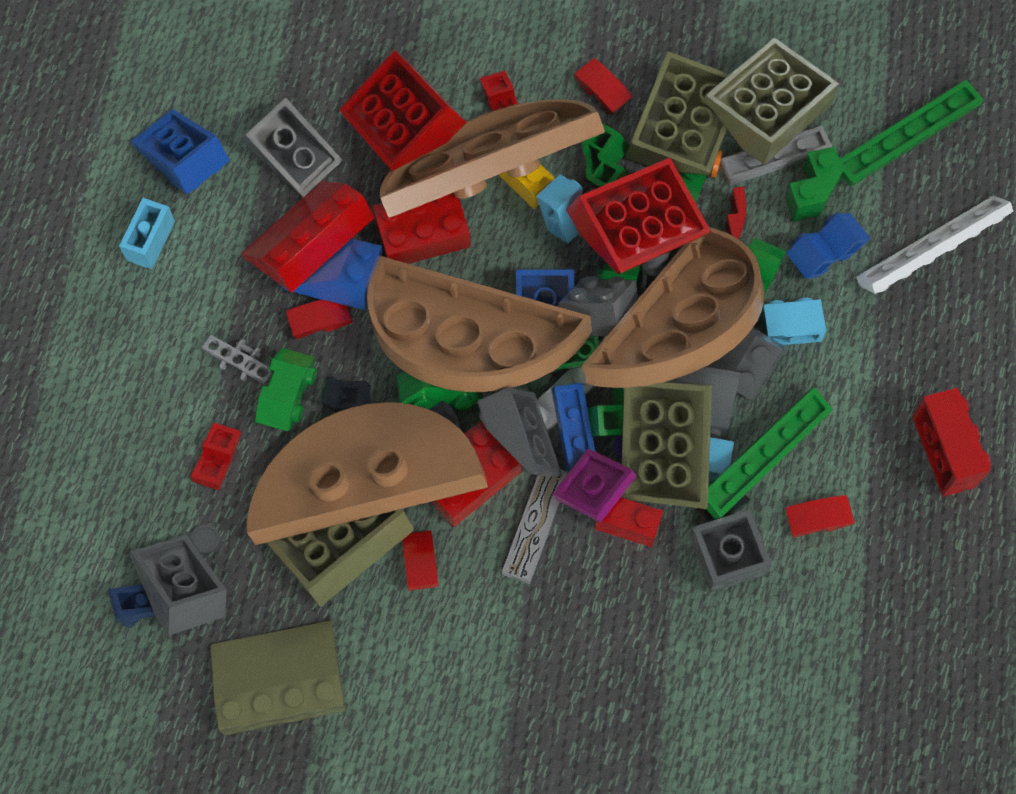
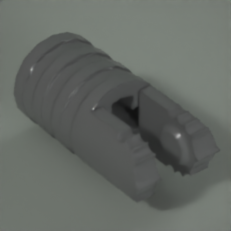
(651, 268)

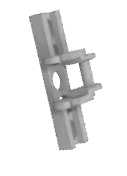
(250, 369)

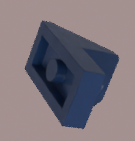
(130, 604)

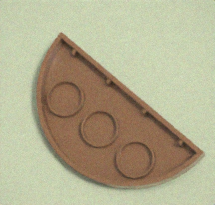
(488, 146)
(685, 317)
(467, 332)
(362, 467)

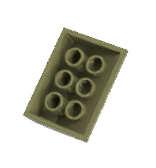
(771, 99)
(679, 119)
(668, 442)
(336, 555)
(276, 678)

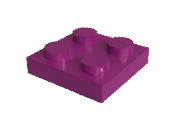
(594, 485)

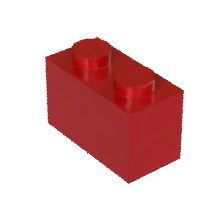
(632, 522)

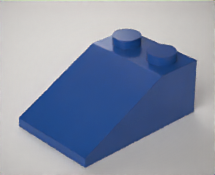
(181, 150)
(344, 275)
(545, 284)

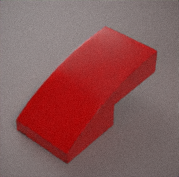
(603, 85)
(498, 91)
(735, 221)
(318, 316)
(216, 456)
(820, 515)
(420, 561)

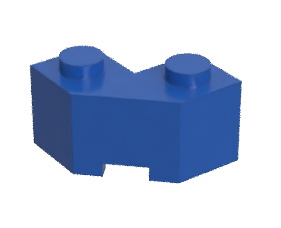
(836, 241)

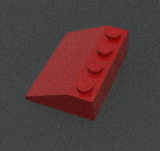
(401, 113)
(639, 216)
(309, 233)

